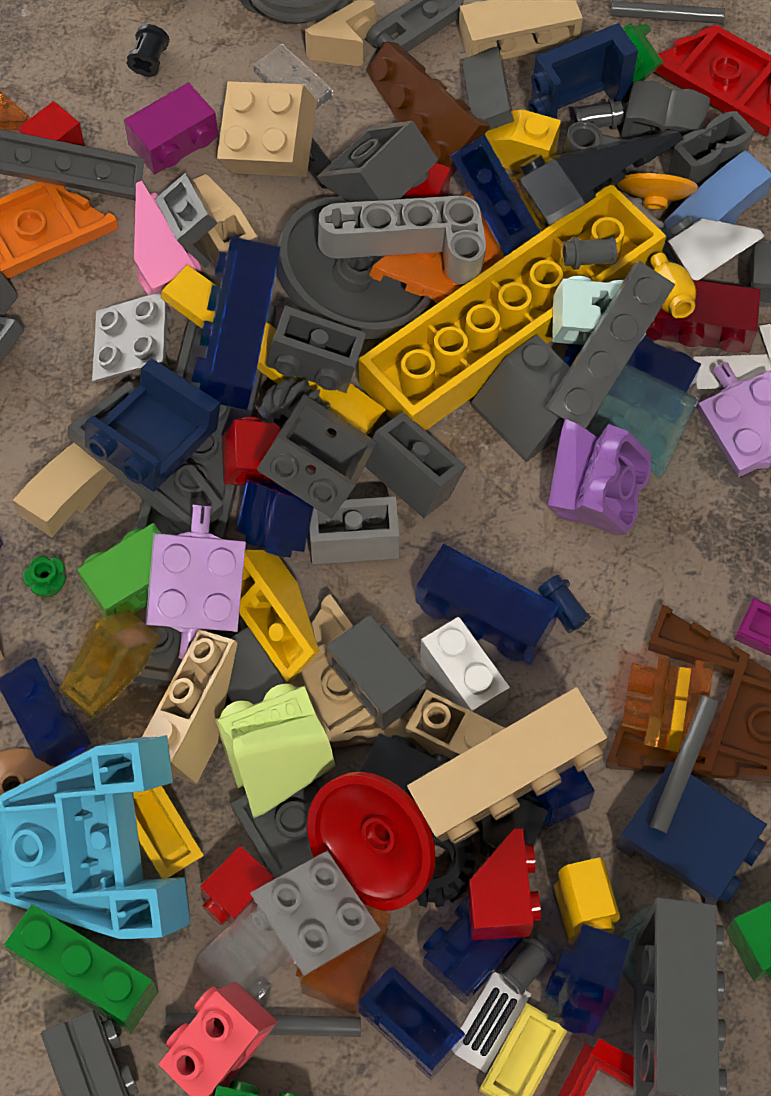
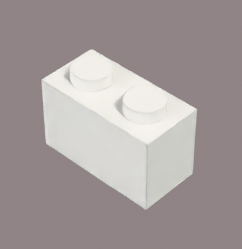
(464, 669)

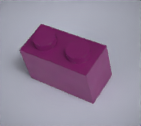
(171, 128)

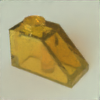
(108, 661)

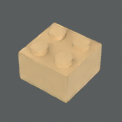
(267, 128)

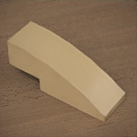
(61, 488)

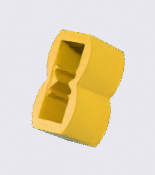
(586, 897)

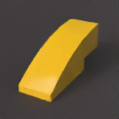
(163, 833)

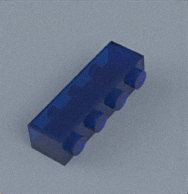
(238, 321)

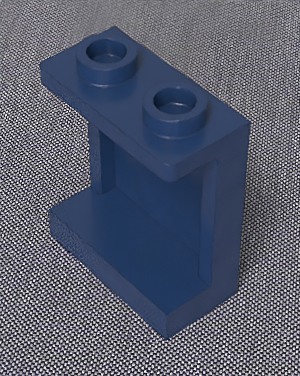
(582, 69)
(154, 427)
(704, 840)

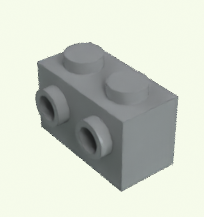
(357, 532)

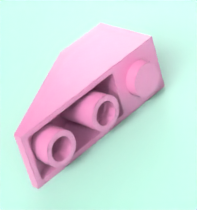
(156, 251)

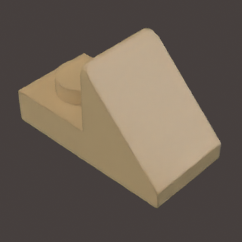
(341, 34)

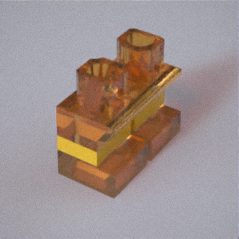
(673, 701)

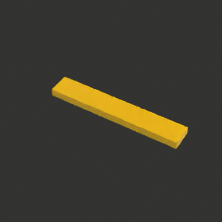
(190, 296)

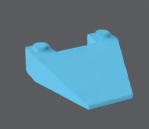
(76, 844)

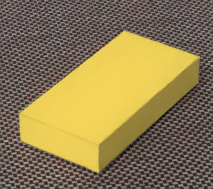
(524, 1055)

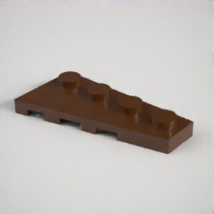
(418, 97)

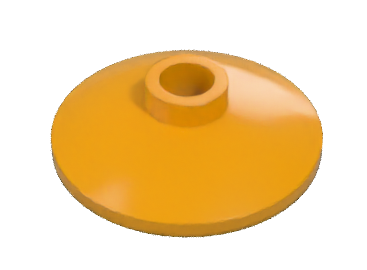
(657, 188)

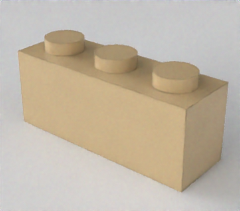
(518, 25)

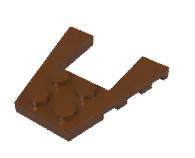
(743, 731)

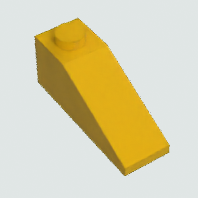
(524, 138)
(276, 613)

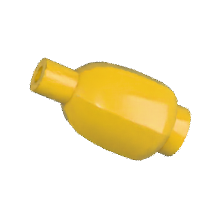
(682, 297)

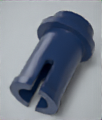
(570, 611)

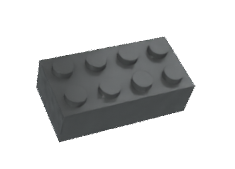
(678, 1002)

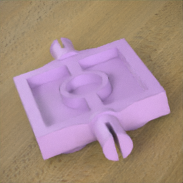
(741, 419)
(195, 580)

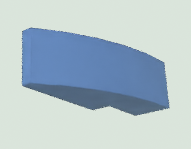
(724, 194)

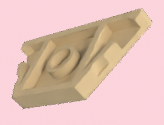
(333, 703)

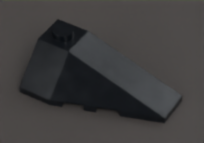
(567, 179)

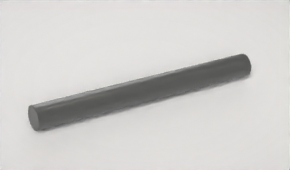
(290, 1024)

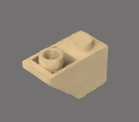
(448, 727)

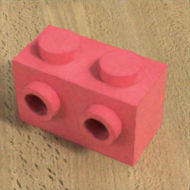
(217, 1040)

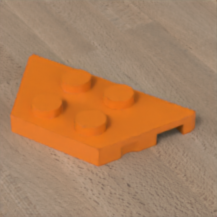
(44, 224)
(426, 271)

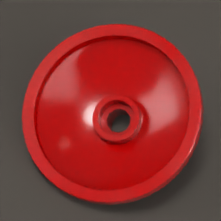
(351, 824)

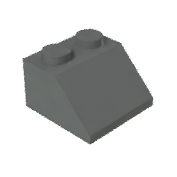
(380, 164)
(517, 397)

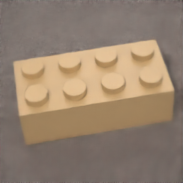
(508, 766)

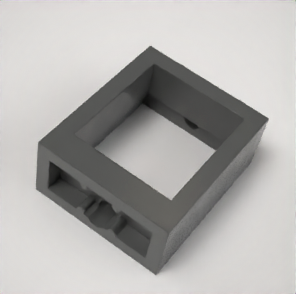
(306, 442)

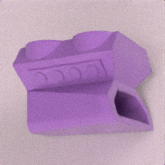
(599, 477)

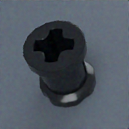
(147, 51)

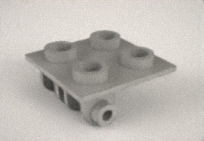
(130, 336)
(313, 913)

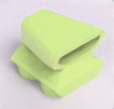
(274, 746)

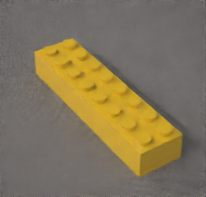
(464, 338)

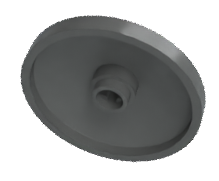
(341, 287)

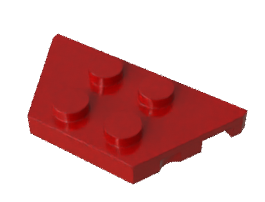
(726, 71)

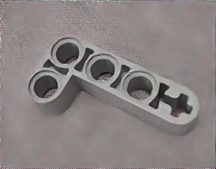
(407, 227)

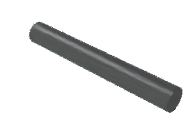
(667, 12)
(684, 764)

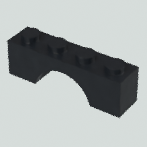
(403, 764)

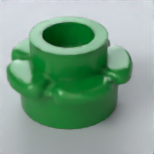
(45, 586)

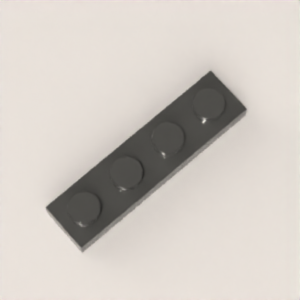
(69, 165)
(610, 345)

